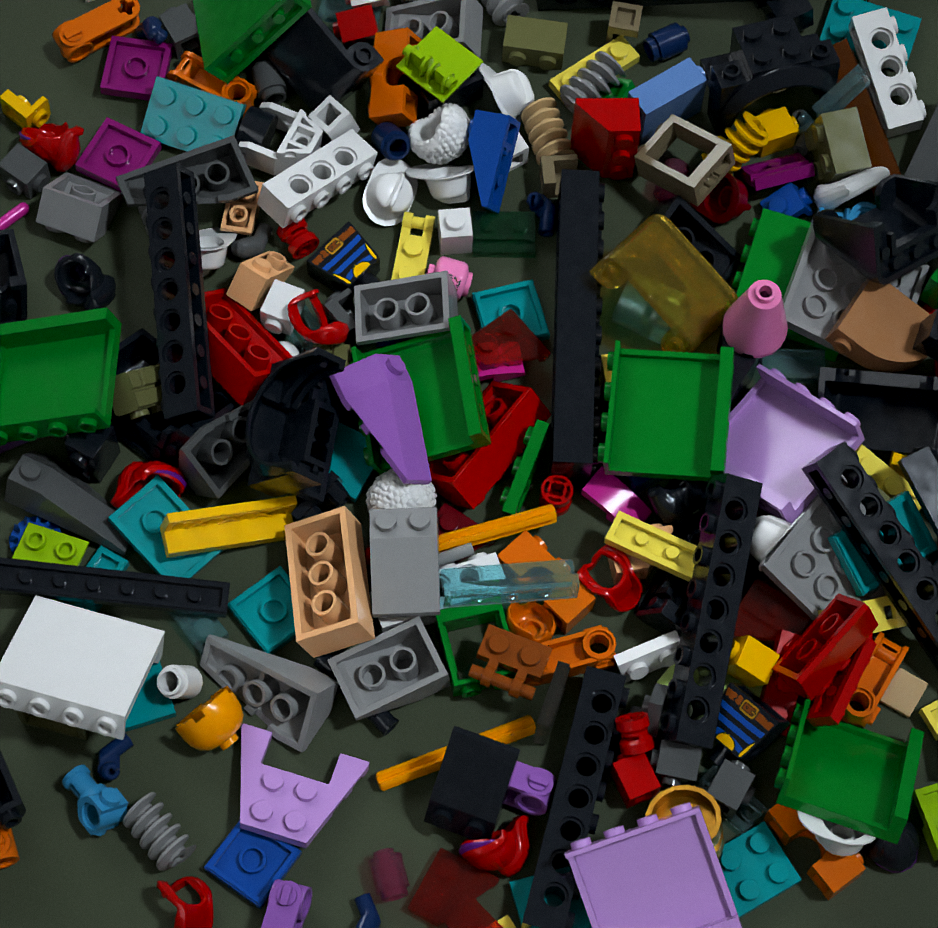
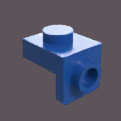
(789, 201)

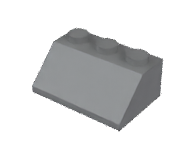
(404, 307)

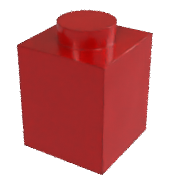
(355, 25)
(634, 779)

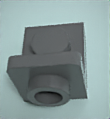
(337, 309)
(655, 707)

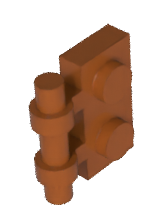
(514, 654)

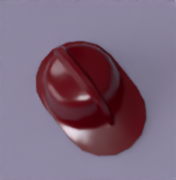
(725, 201)

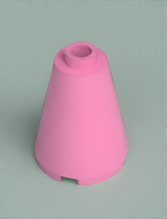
(756, 320)

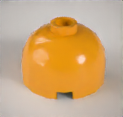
(213, 722)

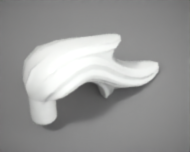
(836, 193)

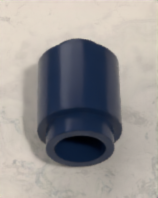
(666, 42)
(390, 141)

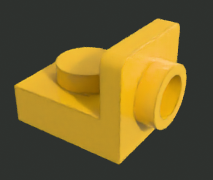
(21, 111)

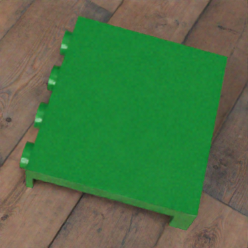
(240, 30)
(774, 257)
(58, 374)
(445, 393)
(667, 413)
(849, 775)

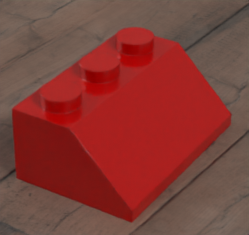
(607, 135)
(826, 646)

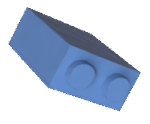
(672, 92)

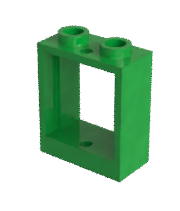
(459, 618)

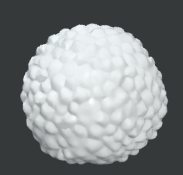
(440, 135)
(392, 493)

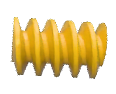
(745, 140)

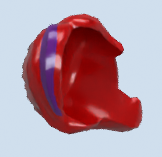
(53, 144)
(140, 473)
(503, 852)

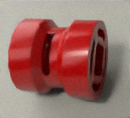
(299, 239)
(560, 500)
(634, 733)

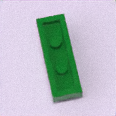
(525, 467)

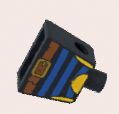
(344, 261)
(744, 725)

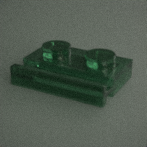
(503, 234)

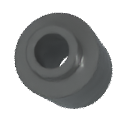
(268, 82)

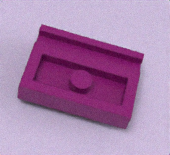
(777, 171)

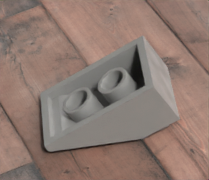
(455, 17)
(404, 562)
(390, 670)

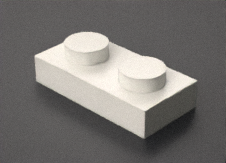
(648, 657)

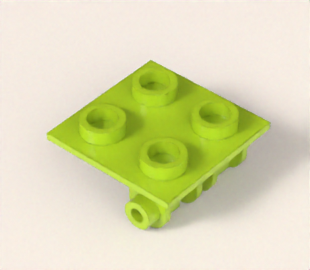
(438, 64)
(50, 546)

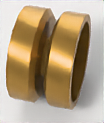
(696, 796)

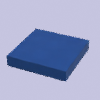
(251, 863)

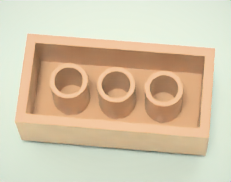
(329, 582)

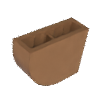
(879, 329)

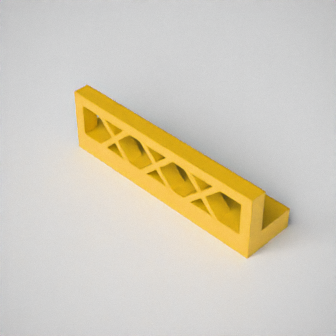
(226, 526)

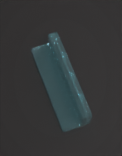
(509, 583)

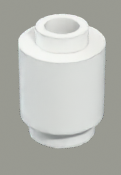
(179, 681)

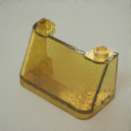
(671, 279)

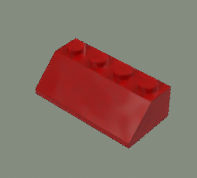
(239, 347)
(471, 474)

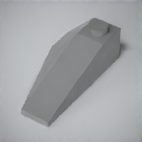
(280, 692)

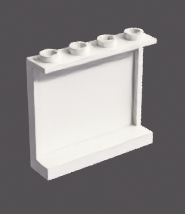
(77, 666)

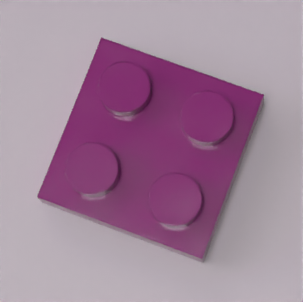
(133, 67)
(115, 152)

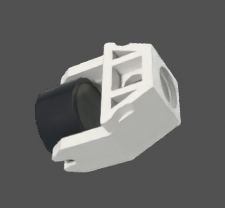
(259, 128)

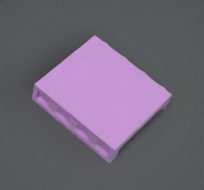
(779, 433)
(654, 875)

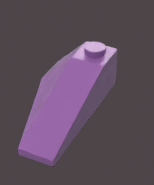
(386, 403)

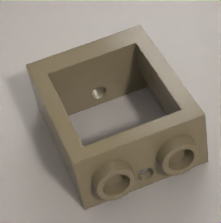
(704, 177)

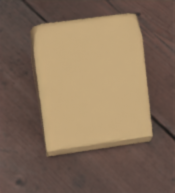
(904, 692)

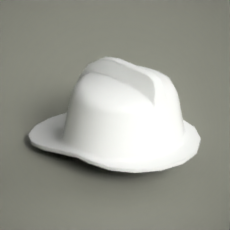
(510, 90)
(445, 182)
(389, 192)
(214, 248)
(767, 534)
(834, 837)

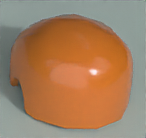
(531, 621)

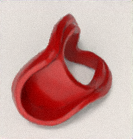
(327, 334)
(626, 592)
(189, 915)

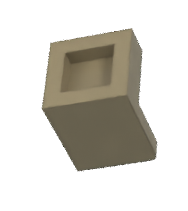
(624, 20)
(550, 172)

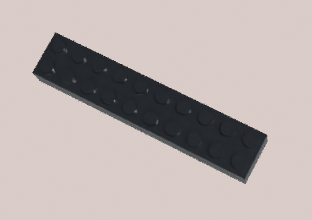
(577, 327)

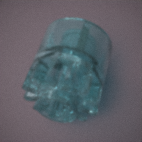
(638, 316)

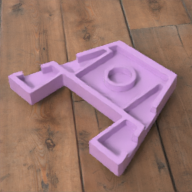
(285, 803)

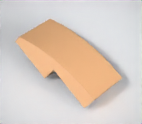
(242, 214)

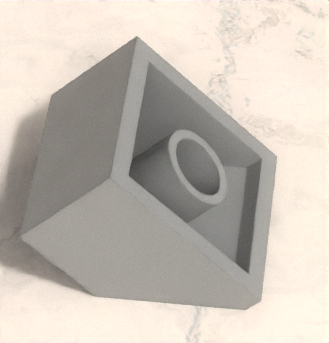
(78, 207)

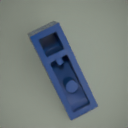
(492, 149)

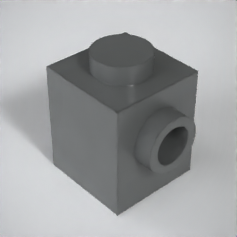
(181, 29)
(24, 172)
(675, 763)
(732, 787)

